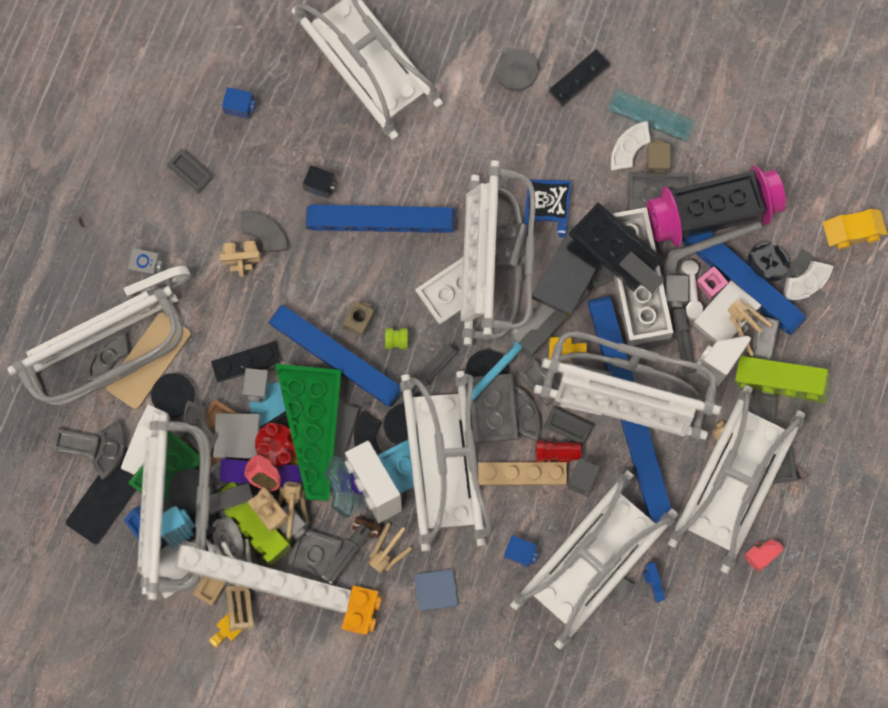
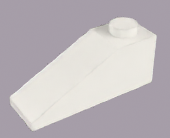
(135, 454)

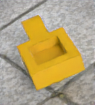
(567, 347)
(225, 632)

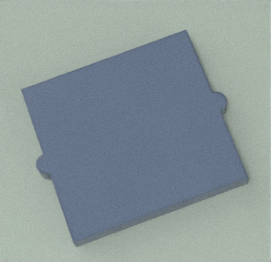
(435, 590)

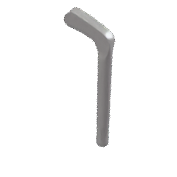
(675, 255)

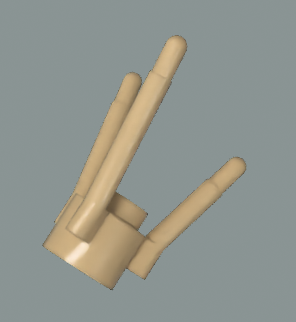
(741, 312)
(292, 493)
(379, 560)

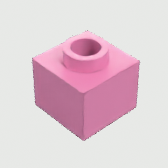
(714, 276)

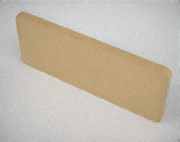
(137, 386)

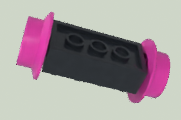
(716, 205)

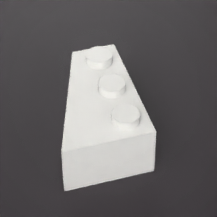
(373, 481)

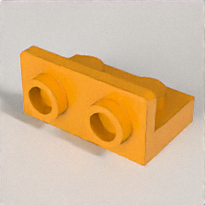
(361, 610)

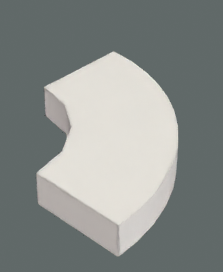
(628, 144)
(809, 282)

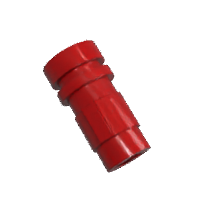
(557, 451)

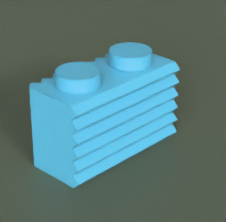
(176, 526)

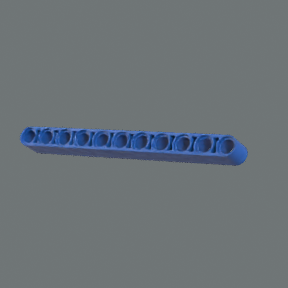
(636, 435)

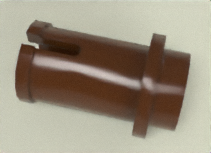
(374, 527)

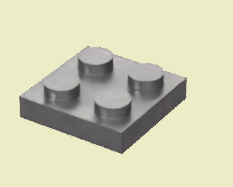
(509, 244)

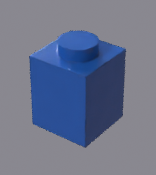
(238, 103)
(521, 551)

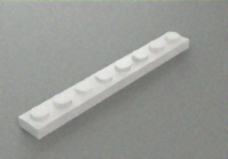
(262, 579)

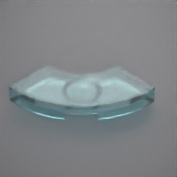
(341, 488)

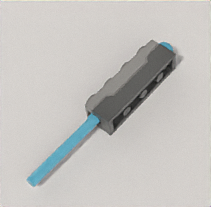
(528, 339)

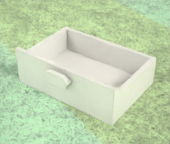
(715, 320)

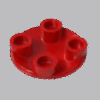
(275, 444)

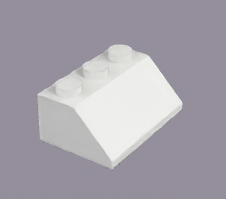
(722, 357)

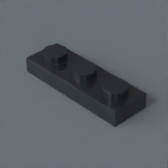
(579, 78)
(236, 364)

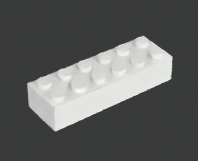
(643, 313)

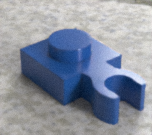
(651, 576)

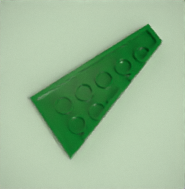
(311, 411)

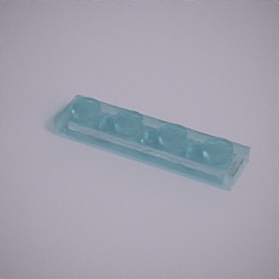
(657, 117)

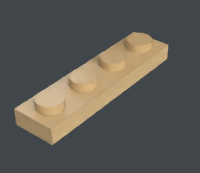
(522, 473)

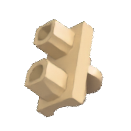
(230, 257)
(268, 510)

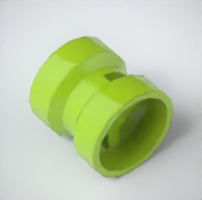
(396, 338)

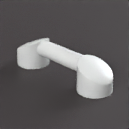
(694, 307)

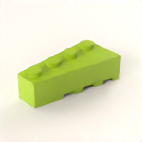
(783, 379)
(269, 544)

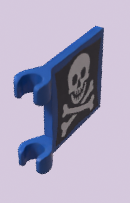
(551, 203)

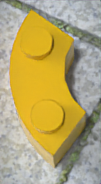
(855, 228)

